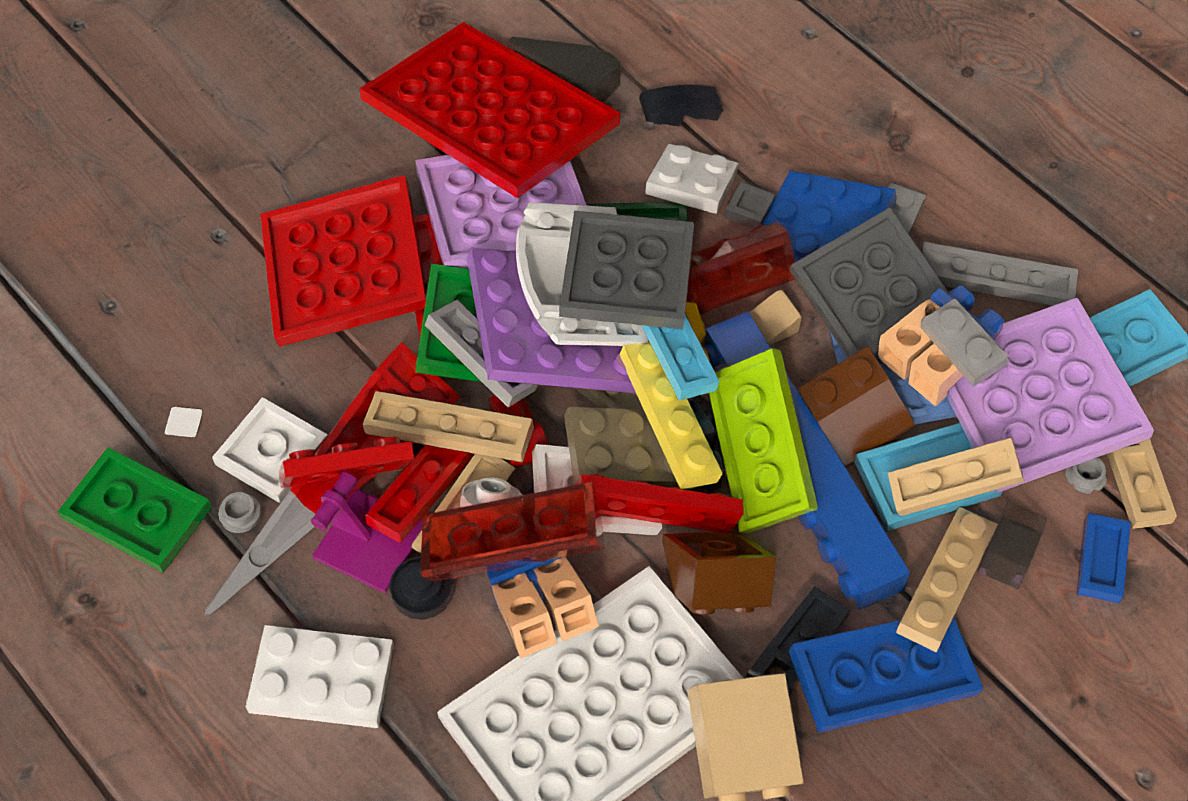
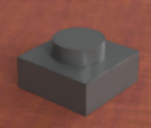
(749, 205)

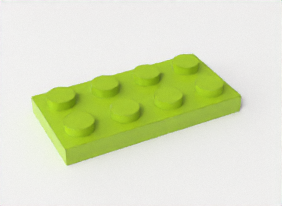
(762, 442)

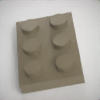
(616, 445)

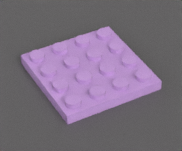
(479, 214)
(1054, 396)

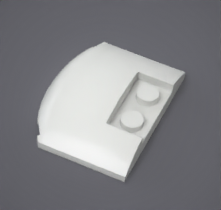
(541, 265)

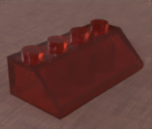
(740, 267)
(511, 532)

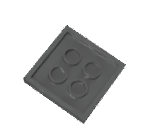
(627, 270)
(866, 281)

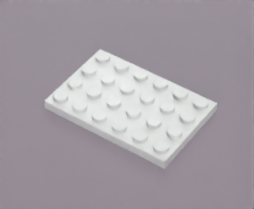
(592, 709)

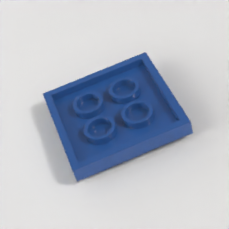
(824, 208)

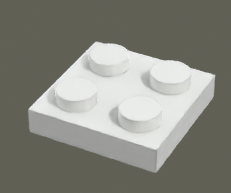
(692, 178)
(261, 445)

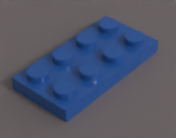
(880, 674)

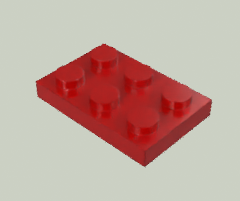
(307, 468)

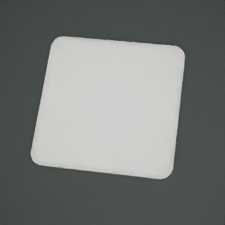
(183, 422)

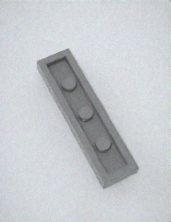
(1001, 275)

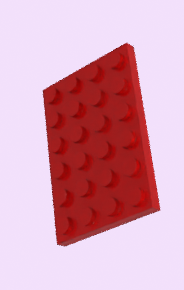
(490, 108)

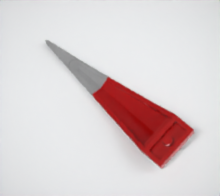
(293, 515)

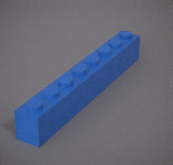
(843, 522)

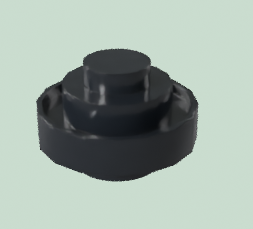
(416, 595)

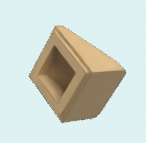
(776, 317)

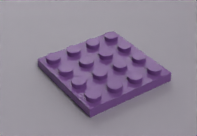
(519, 347)

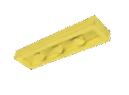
(670, 419)

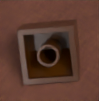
(856, 406)
(719, 571)

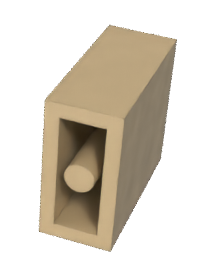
(745, 738)

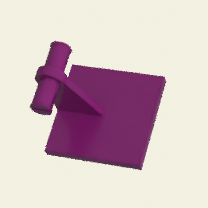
(352, 544)

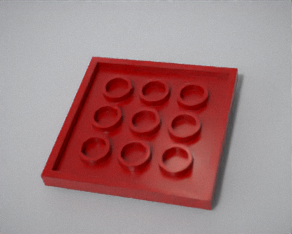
(343, 261)

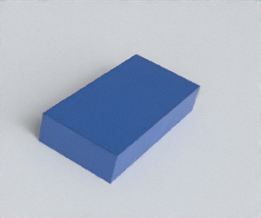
(1103, 558)

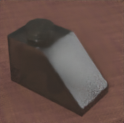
(1013, 545)

